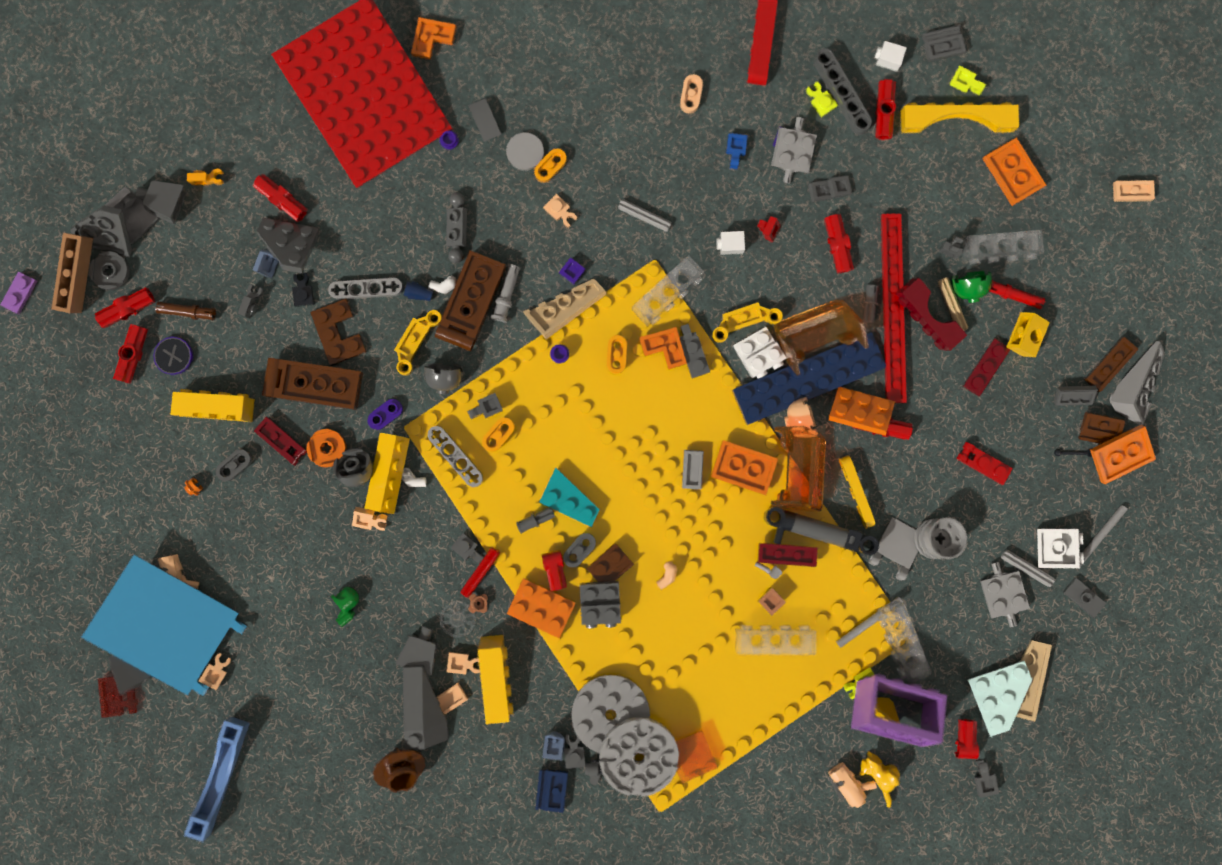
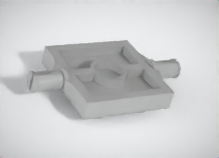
(793, 150)
(1004, 594)

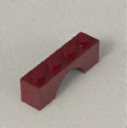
(915, 297)

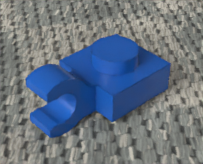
(736, 147)

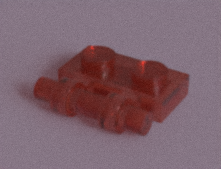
(110, 700)

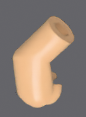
(670, 575)

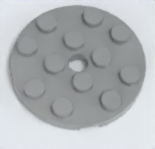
(599, 696)
(643, 737)

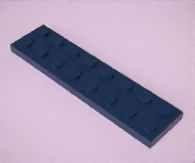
(816, 377)

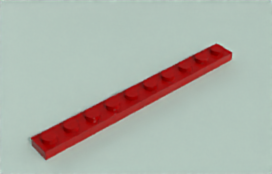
(892, 310)

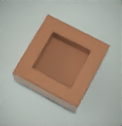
(771, 601)

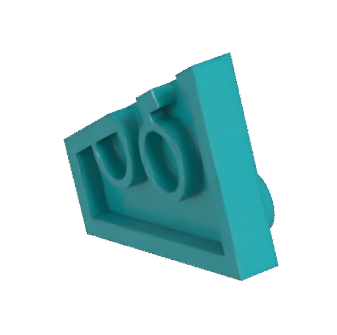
(568, 499)

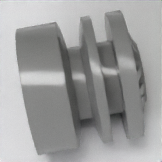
(950, 534)

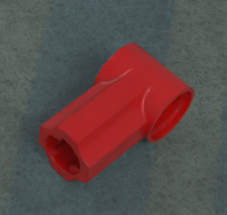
(554, 565)
(966, 744)

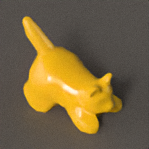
(885, 776)

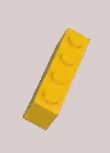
(387, 473)

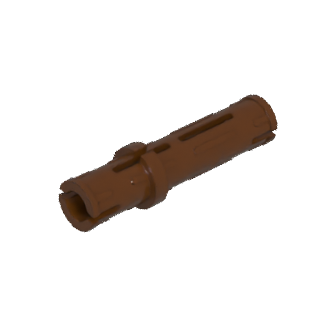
(187, 311)

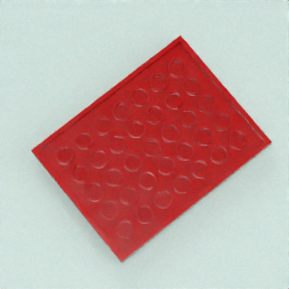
(362, 91)

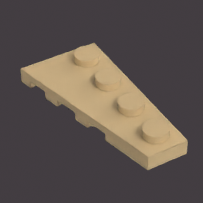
(557, 313)
(1036, 659)

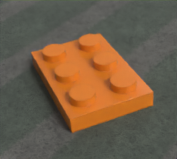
(1014, 171)
(861, 410)
(1123, 454)
(744, 467)
(541, 608)

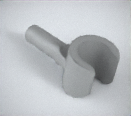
(775, 572)

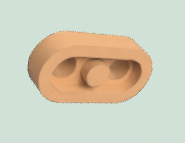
(690, 94)

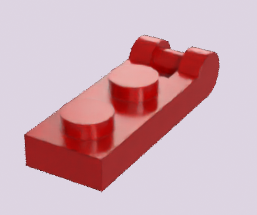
(984, 464)

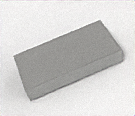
(692, 469)

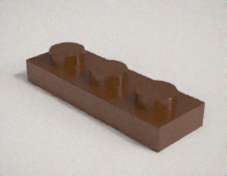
(1111, 364)

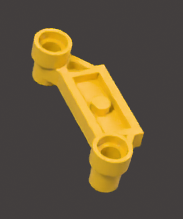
(745, 317)
(413, 339)

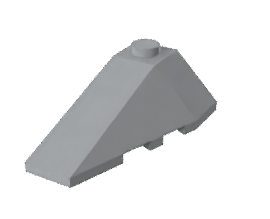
(1132, 392)

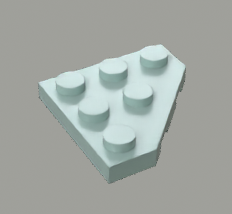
(1001, 695)

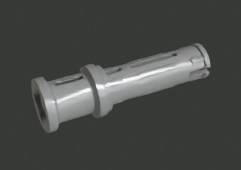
(503, 302)

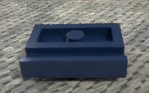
(551, 790)

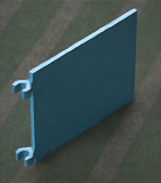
(161, 625)

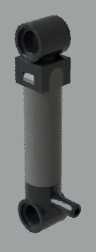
(820, 531)

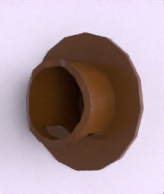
(398, 776)

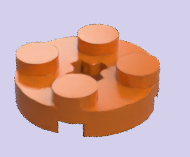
(318, 441)

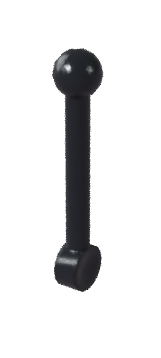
(1058, 452)

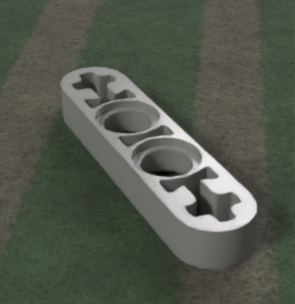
(365, 285)
(453, 458)

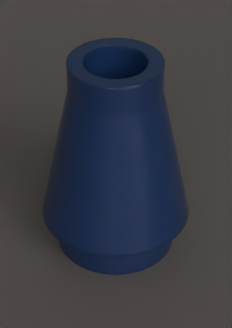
(417, 292)

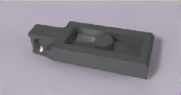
(693, 353)

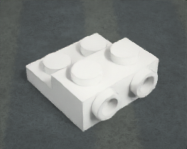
(760, 353)
(1059, 548)

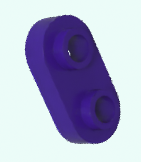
(384, 414)

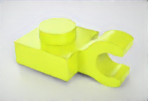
(965, 80)

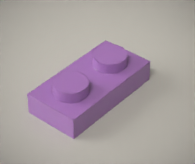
(18, 292)

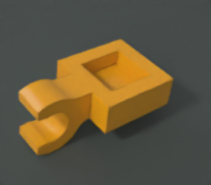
(202, 178)

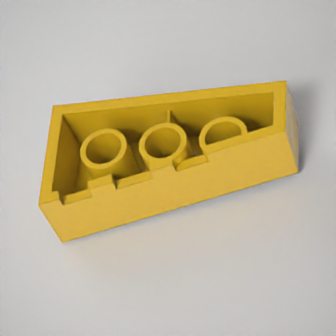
(212, 406)
(494, 681)

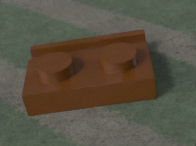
(1100, 428)
(610, 565)

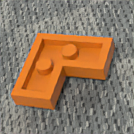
(431, 31)
(666, 342)

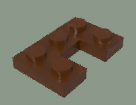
(325, 323)

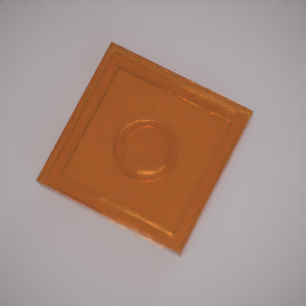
(694, 757)

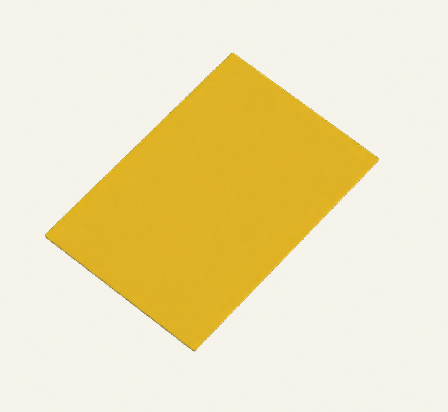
(625, 451)

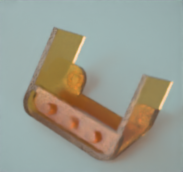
(817, 328)
(804, 469)

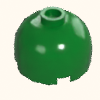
(973, 285)

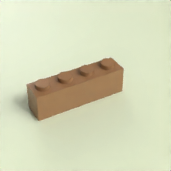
(72, 273)

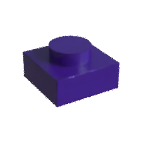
(572, 271)

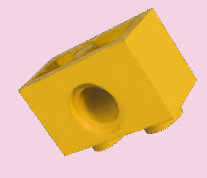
(1028, 334)

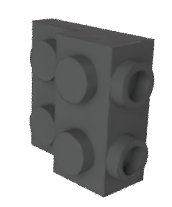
(600, 603)

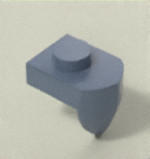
(265, 263)
(553, 746)

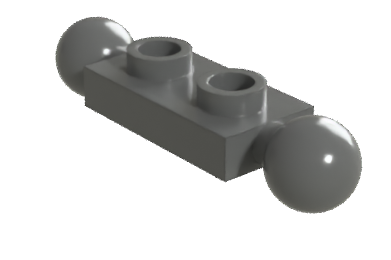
(456, 227)

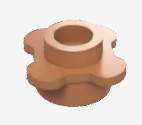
(482, 607)

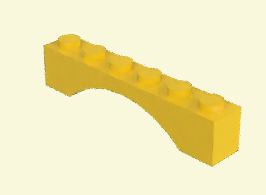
(996, 117)

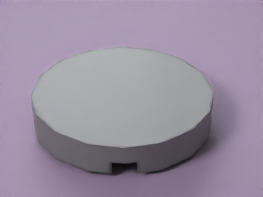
(525, 151)

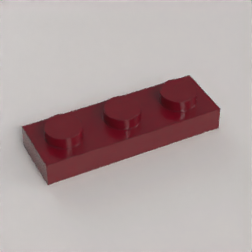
(986, 367)
(787, 555)

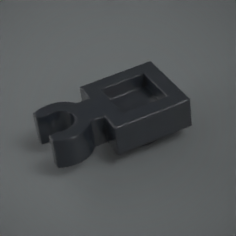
(302, 293)

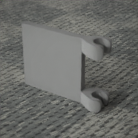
(897, 545)

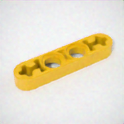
(857, 491)

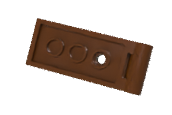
(473, 291)
(322, 383)

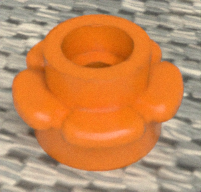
(191, 488)

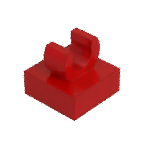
(769, 228)

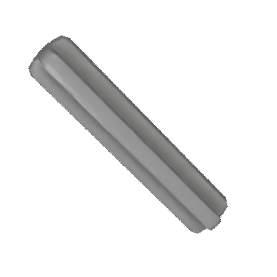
(644, 215)
(1028, 568)

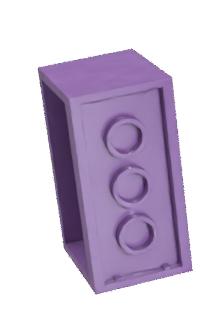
(932, 711)

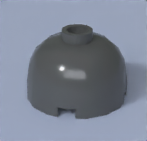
(443, 377)
(353, 468)

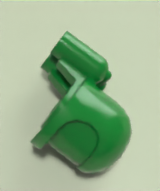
(346, 600)

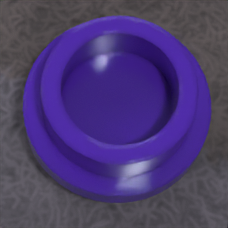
(449, 140)
(559, 353)

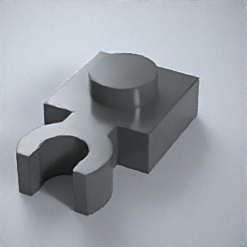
(574, 755)

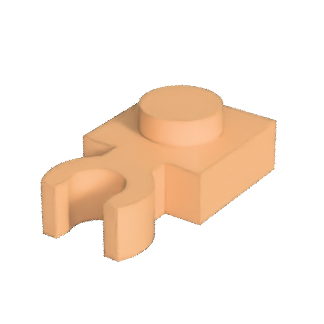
(558, 209)
(366, 519)
(460, 663)
(214, 674)

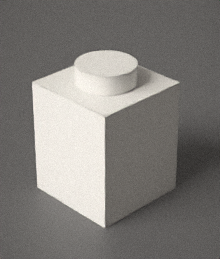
(890, 55)
(731, 242)

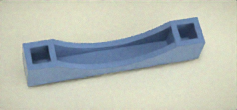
(226, 756)

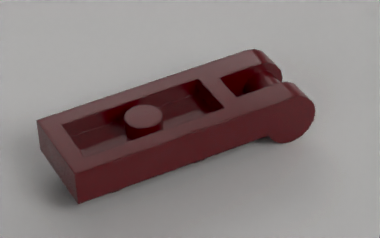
(280, 440)

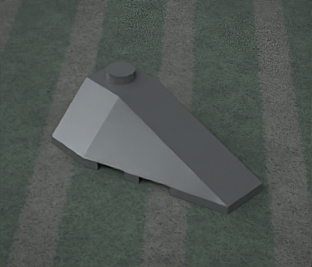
(422, 715)

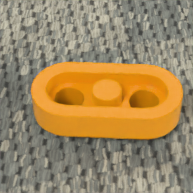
(549, 165)
(616, 354)
(498, 434)

